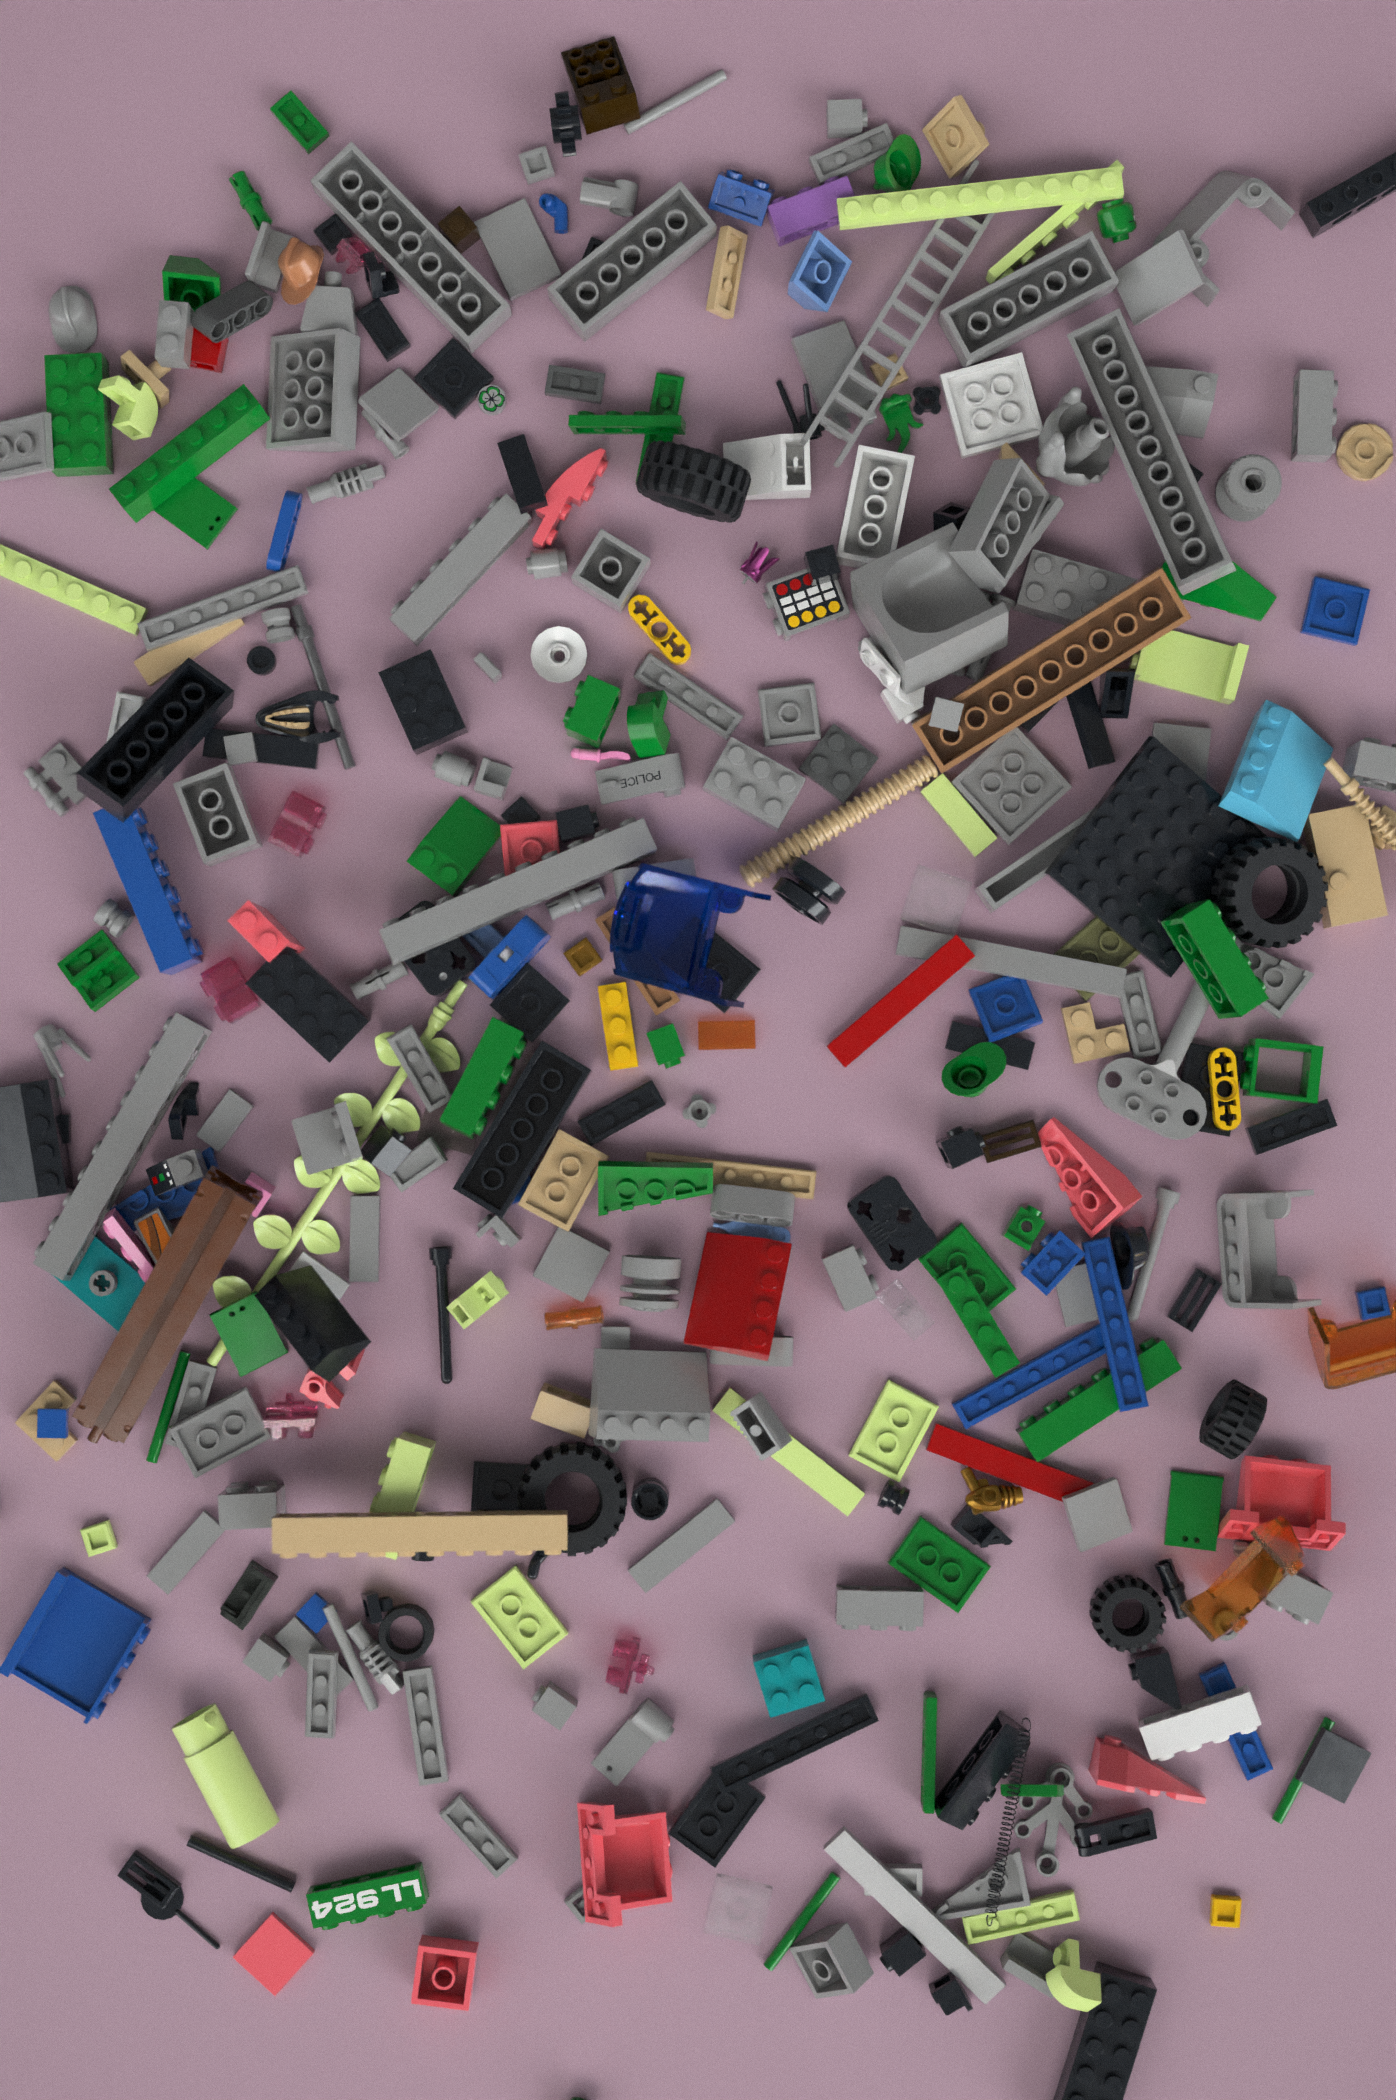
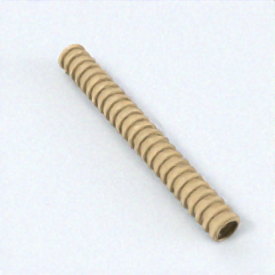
(838, 820)

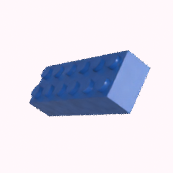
(150, 891)

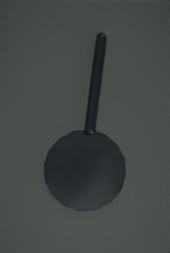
(173, 1909)

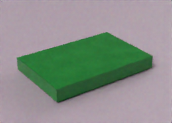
(963, 1249)
(939, 1564)

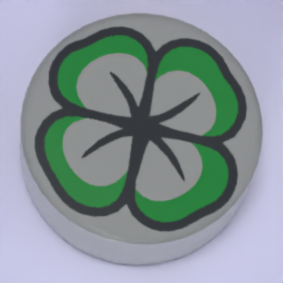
(491, 400)

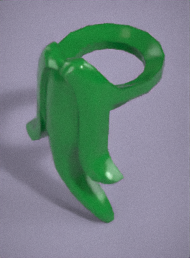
(898, 416)

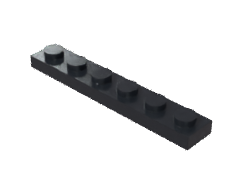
(794, 1744)

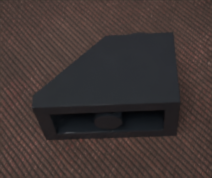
(1155, 1675)

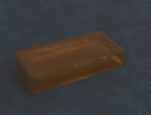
(726, 1035)

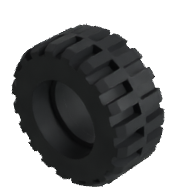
(693, 481)
(1302, 900)
(600, 1470)

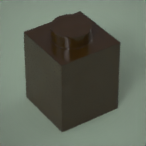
(459, 230)

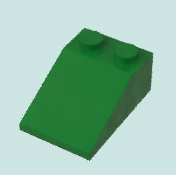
(456, 846)

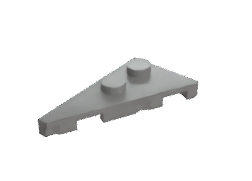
(973, 1896)

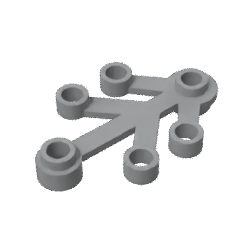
(1053, 1813)

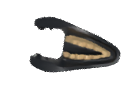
(296, 718)

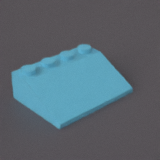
(1277, 772)

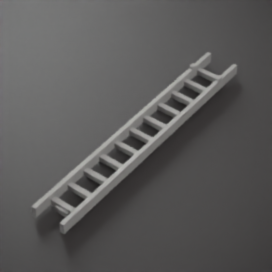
(907, 344)

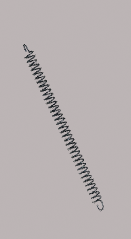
(1007, 1824)

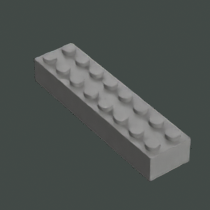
(411, 247)

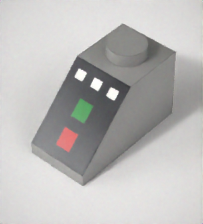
(177, 1171)

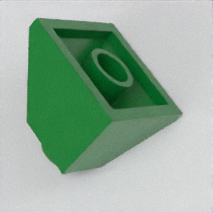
(190, 281)

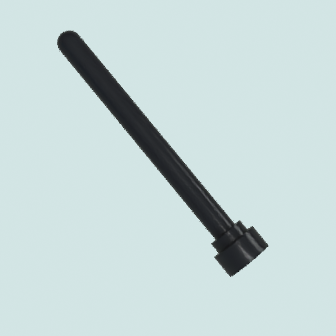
(440, 1259)

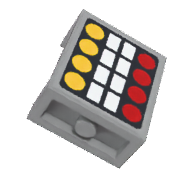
(802, 606)

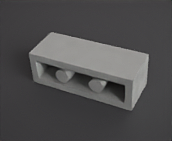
(1313, 416)
(879, 1607)

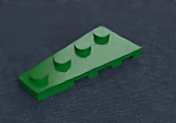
(642, 1182)

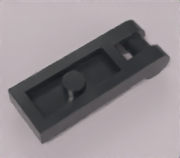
(1116, 1832)

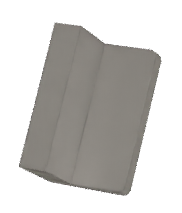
(263, 262)
(1028, 1962)

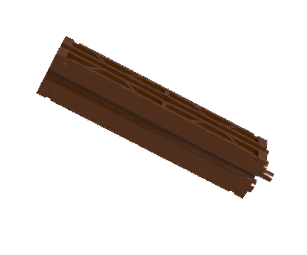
(166, 1306)

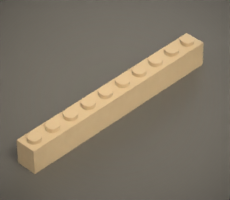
(419, 1532)

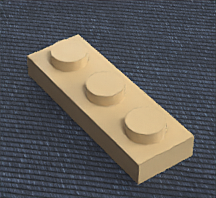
(726, 272)

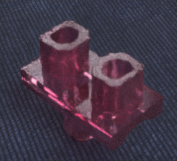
(291, 1414)
(621, 1677)

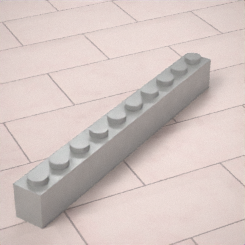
(517, 891)
(121, 1147)

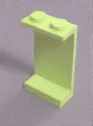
(1192, 666)

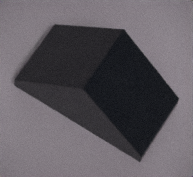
(1116, 692)

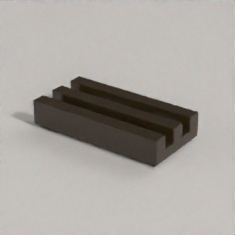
(1033, 1134)

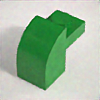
(646, 724)

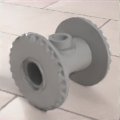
(1259, 476)

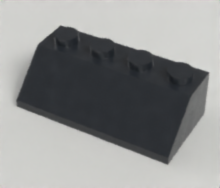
(313, 1320)
(980, 1772)

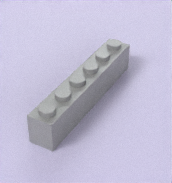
(461, 569)
(1026, 869)

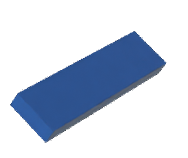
(1248, 1746)

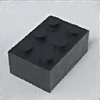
(423, 702)

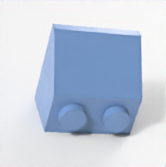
(818, 274)

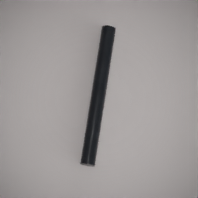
(241, 1863)

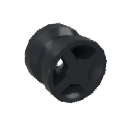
(893, 1497)

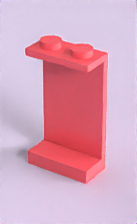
(263, 930)

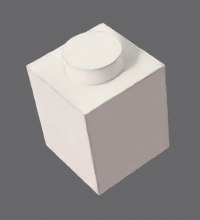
(900, 710)

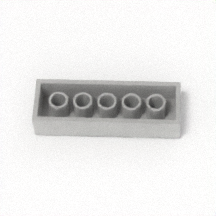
(632, 261)
(1028, 300)

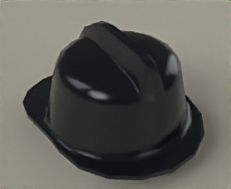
(1129, 1250)

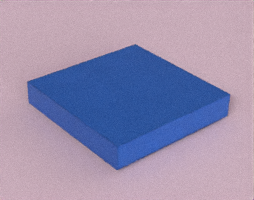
(1335, 611)
(1005, 1007)

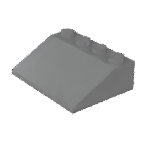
(313, 391)
(649, 1395)

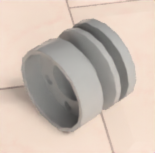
(650, 1282)

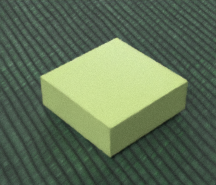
(98, 1538)

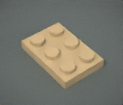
(562, 1180)

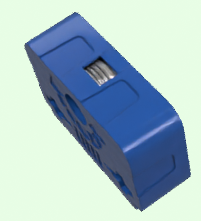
(509, 957)

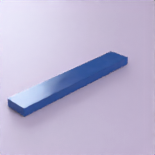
(1114, 1324)
(1030, 1377)

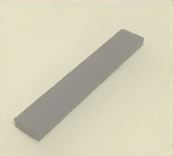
(222, 608)

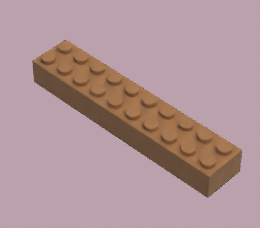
(1056, 667)

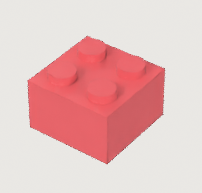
(444, 1972)

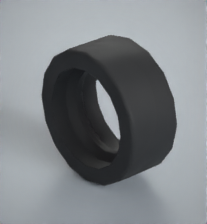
(406, 1654)

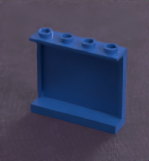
(77, 1644)

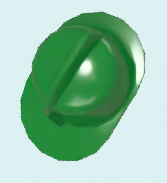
(898, 166)
(974, 1069)

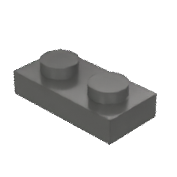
(575, 384)

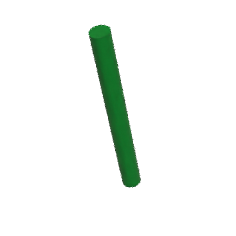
(168, 1406)
(1295, 1785)
(801, 1921)

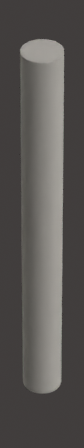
(676, 101)
(350, 1657)

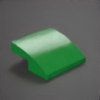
(98, 970)

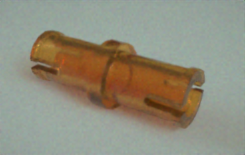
(574, 1317)

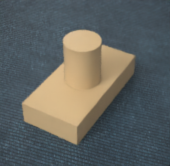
(150, 375)

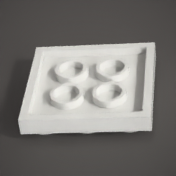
(991, 405)

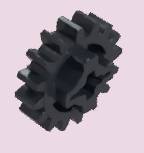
(565, 124)

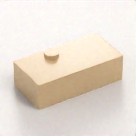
(1347, 853)

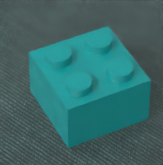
(788, 1678)

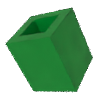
(666, 1046)

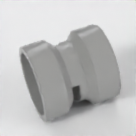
(278, 625)
(113, 918)

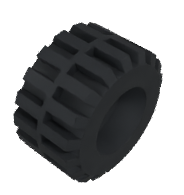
(1233, 1419)
(1144, 1630)

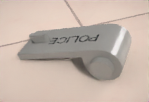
(641, 778)

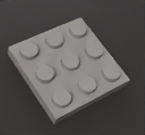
(1011, 785)

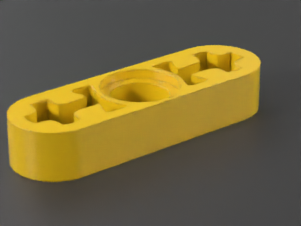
(639, 619)
(1215, 1097)

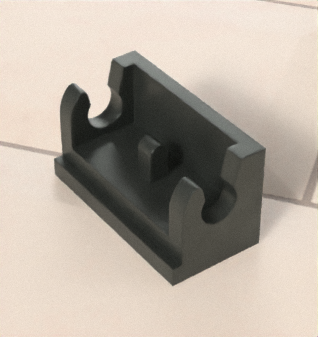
(248, 1594)

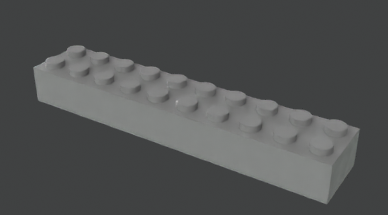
(1151, 452)

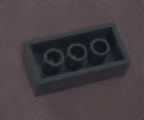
(308, 1002)

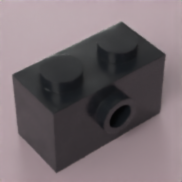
(960, 1146)

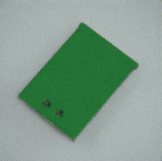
(196, 510)
(248, 1334)
(1193, 1510)

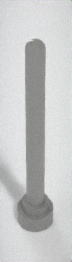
(1166, 1200)

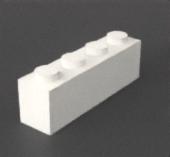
(1199, 1723)

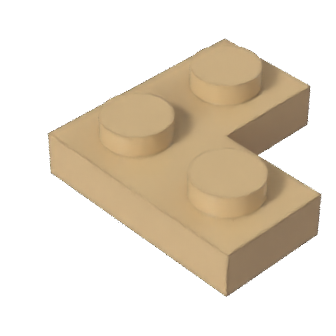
(1086, 1041)
(53, 1397)

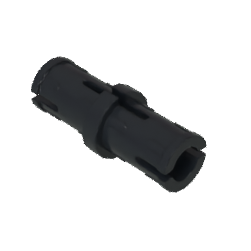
(1172, 1586)

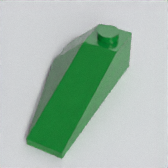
(1234, 593)

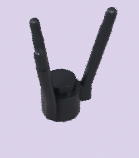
(805, 420)

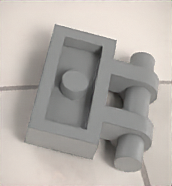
(63, 769)

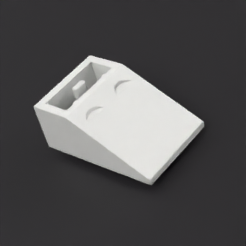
(776, 465)

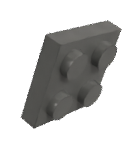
(838, 763)

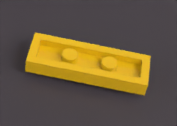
(618, 1026)

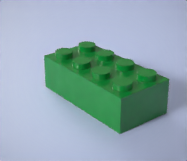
(79, 414)
(1215, 959)
(483, 1077)

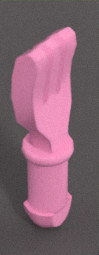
(596, 755)

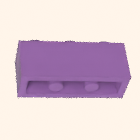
(808, 210)

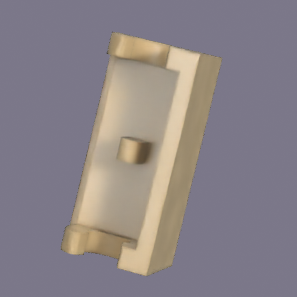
(562, 1410)

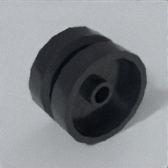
(806, 894)

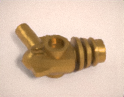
(989, 1497)

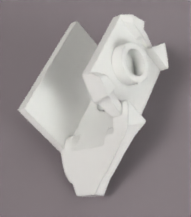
(886, 673)

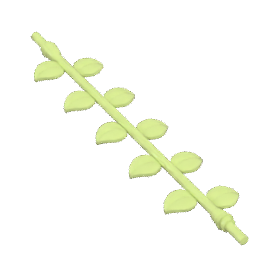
(358, 1176)

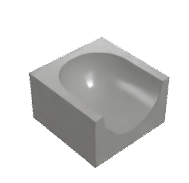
(926, 611)

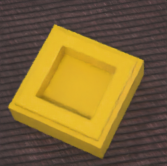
(1225, 1911)

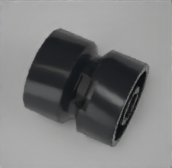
(650, 1499)

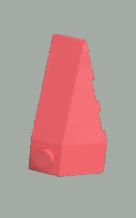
(1092, 1183)
(1123, 1769)

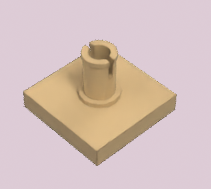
(956, 136)

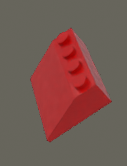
(738, 1294)

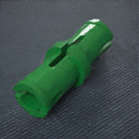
(249, 199)

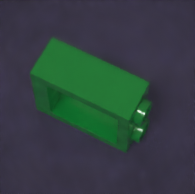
(1309, 1077)

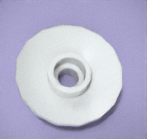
(558, 640)

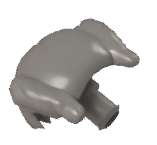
(1074, 444)

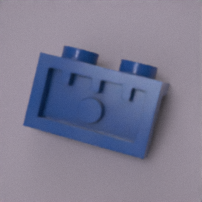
(741, 197)
(1051, 1262)

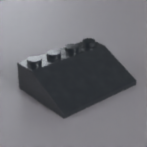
(32, 1142)

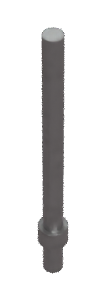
(305, 635)

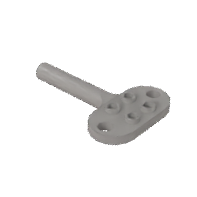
(1154, 1093)

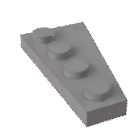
(1280, 978)

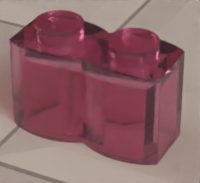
(296, 824)
(229, 990)

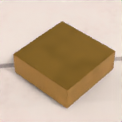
(582, 957)

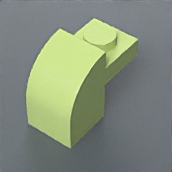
(136, 409)
(477, 1299)
(1069, 1983)

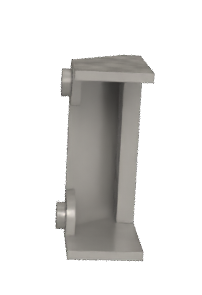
(1211, 203)
(1250, 1250)

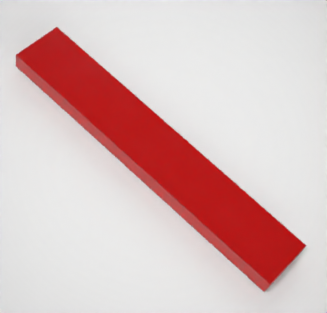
(900, 1000)
(1003, 1463)

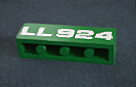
(367, 1895)

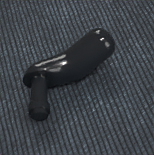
(534, 1565)

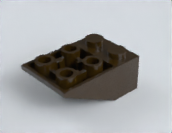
(601, 85)

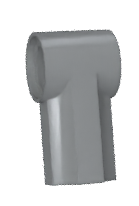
(616, 196)

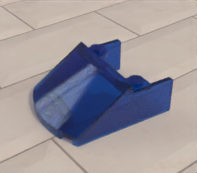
(667, 930)

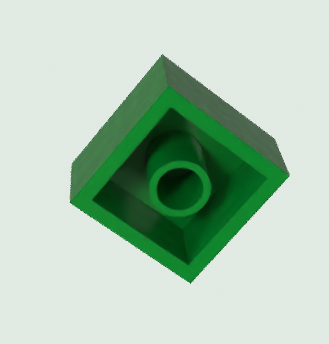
(592, 711)

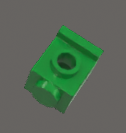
(1013, 1229)

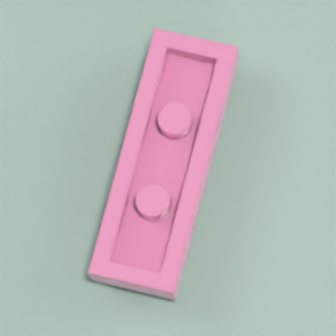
(132, 1247)

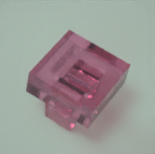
(352, 251)

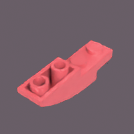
(573, 487)

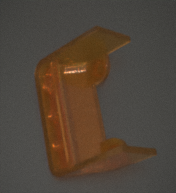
(1354, 1351)
(1247, 1580)

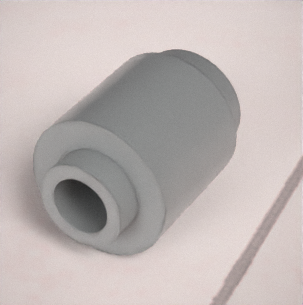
(547, 563)
(453, 769)

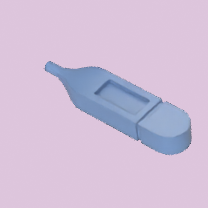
(755, 1230)

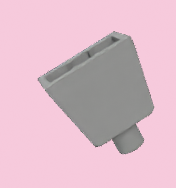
(330, 306)

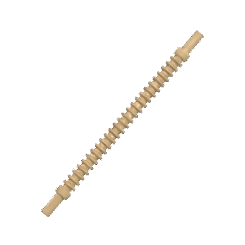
(1350, 786)

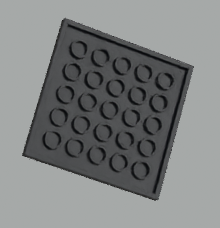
(1150, 851)

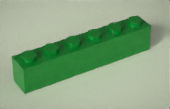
(189, 453)
(1092, 1402)

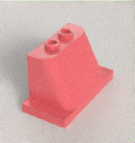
(1288, 1489)
(622, 1861)

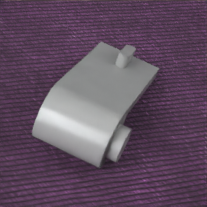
(632, 1741)

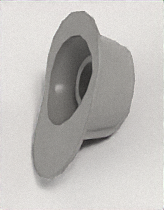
(73, 319)

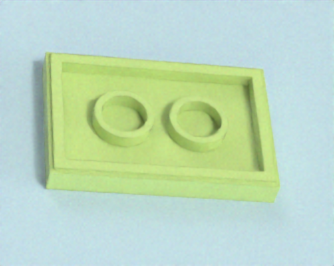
(893, 1430)
(519, 1616)

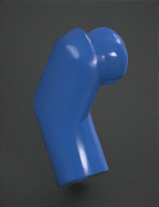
(557, 209)

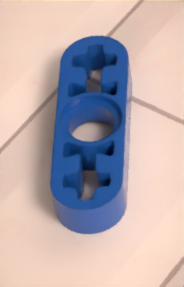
(284, 531)

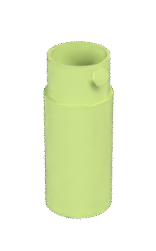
(225, 1776)

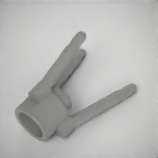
(49, 1042)

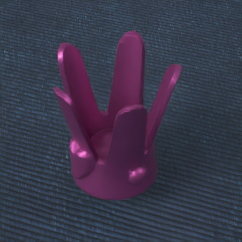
(751, 567)

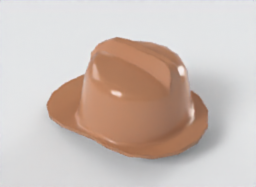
(300, 270)

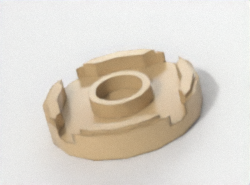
(1364, 452)

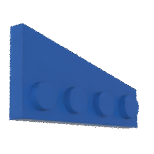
(171, 1203)

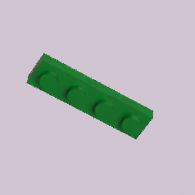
(637, 424)
(977, 1320)

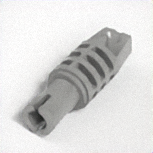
(346, 483)
(374, 1657)

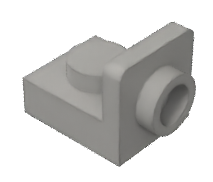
(503, 1231)

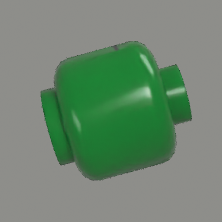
(1116, 220)

